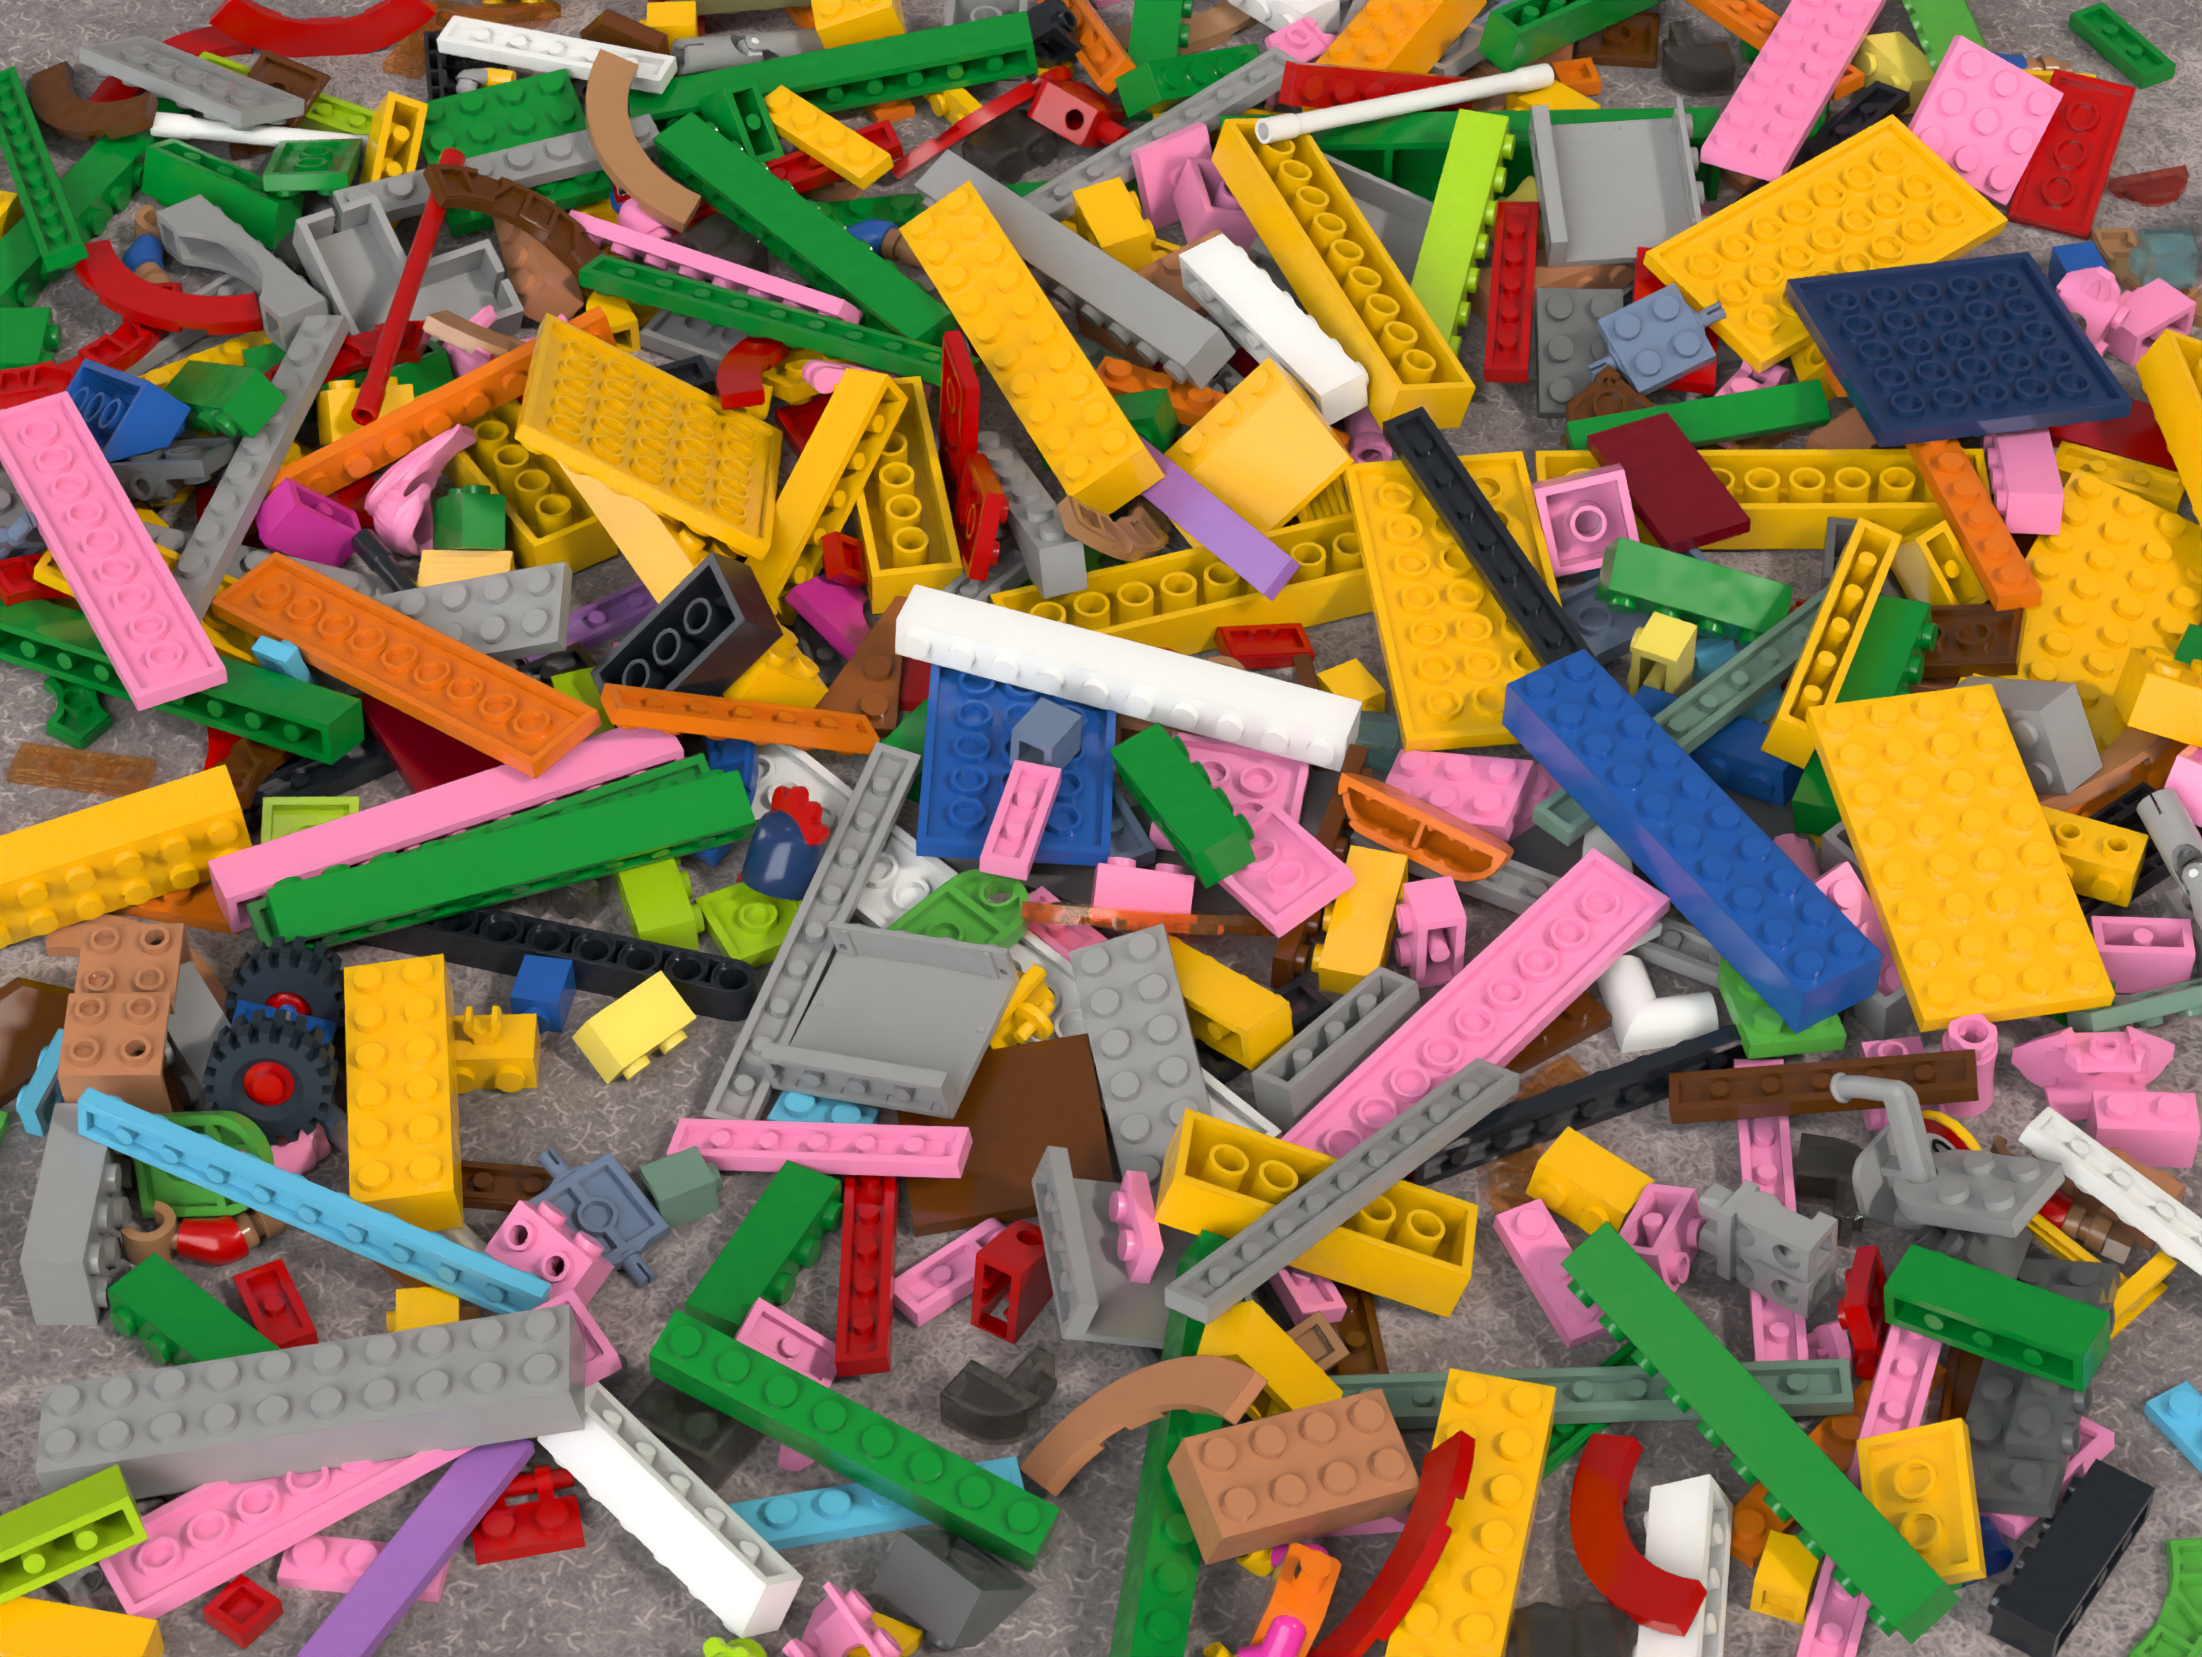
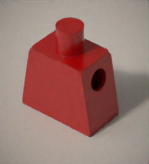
(1078, 113)
(1013, 1263)

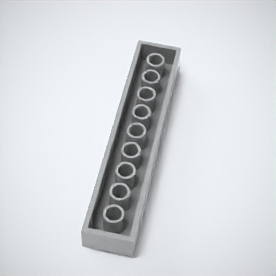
(319, 1405)

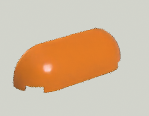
(1421, 830)

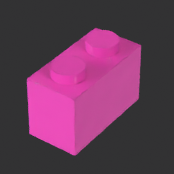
(306, 524)

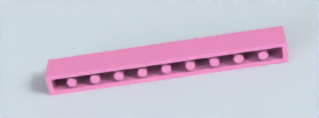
(433, 816)

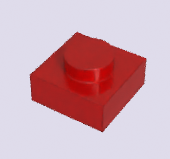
(844, 559)
(242, 1611)

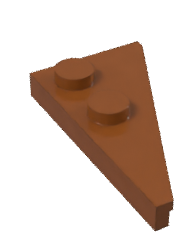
(872, 676)

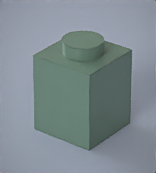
(682, 1186)

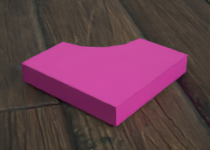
(832, 611)

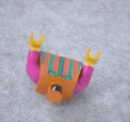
(1292, 1602)

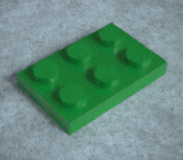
(312, 165)

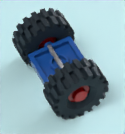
(281, 1038)

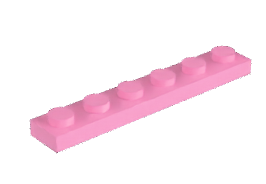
(827, 1147)

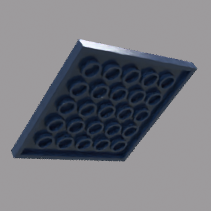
(1956, 349)

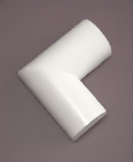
(1648, 1021)

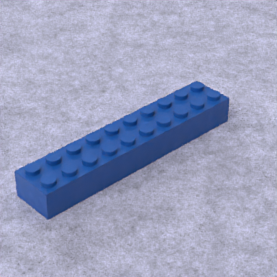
(1692, 841)

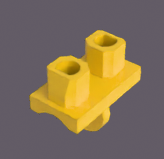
(1026, 1011)

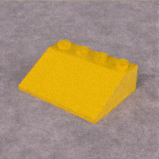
(1262, 450)

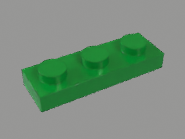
(2122, 45)

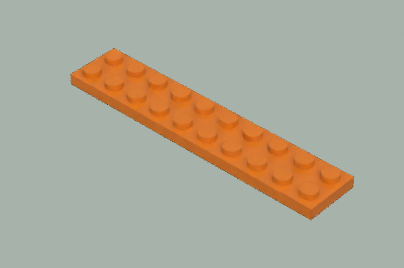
(408, 665)

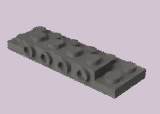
(166, 470)
(2026, 1424)

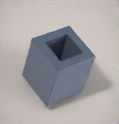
(1046, 735)

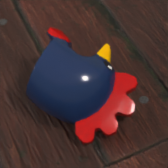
(786, 846)

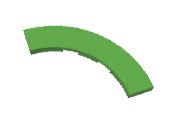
(2180, 1622)

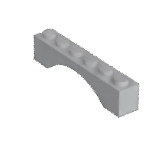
(206, 238)
(1050, 554)

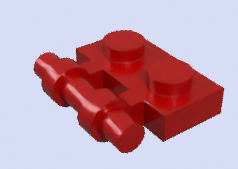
(1864, 1309)
(532, 1526)

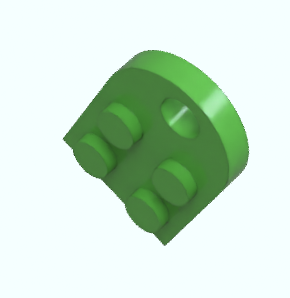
(963, 911)
(1764, 1030)
(186, 1197)

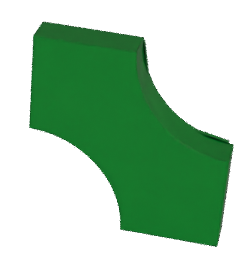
(78, 714)

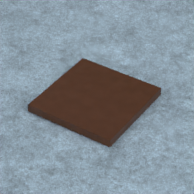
(1014, 1110)

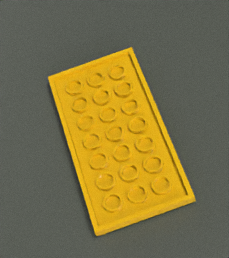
(1850, 209)
(2108, 584)
(1435, 618)
(1958, 857)

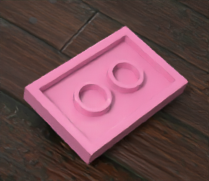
(1471, 787)
(1290, 874)

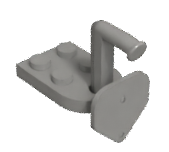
(1957, 1189)

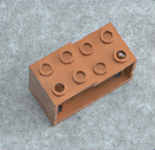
(122, 1014)

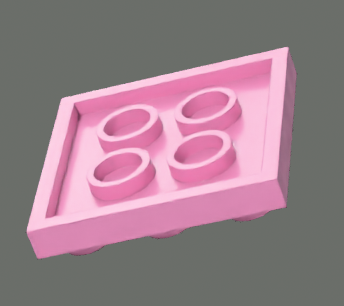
(1984, 117)
(1247, 778)

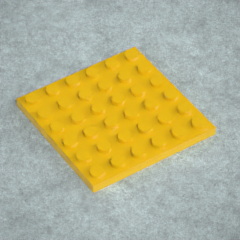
(651, 437)

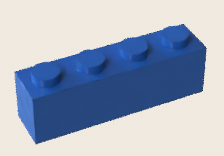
(1734, 755)

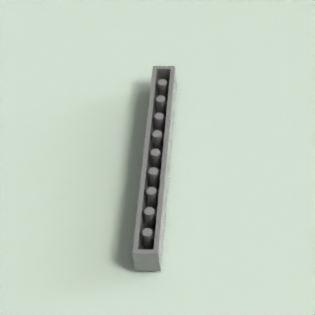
(1092, 279)

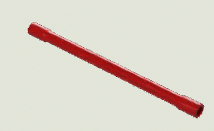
(373, 389)

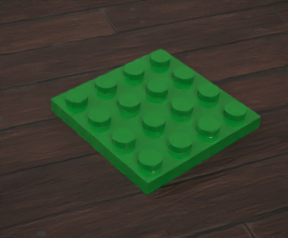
(507, 118)

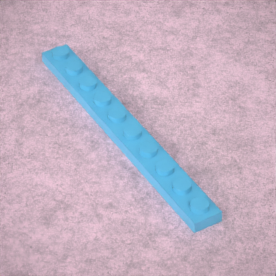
(308, 1205)

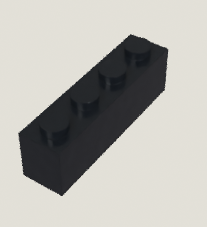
(2070, 1561)

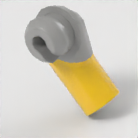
(482, 77)

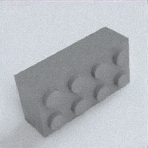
(75, 1224)

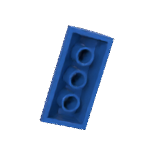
(125, 411)

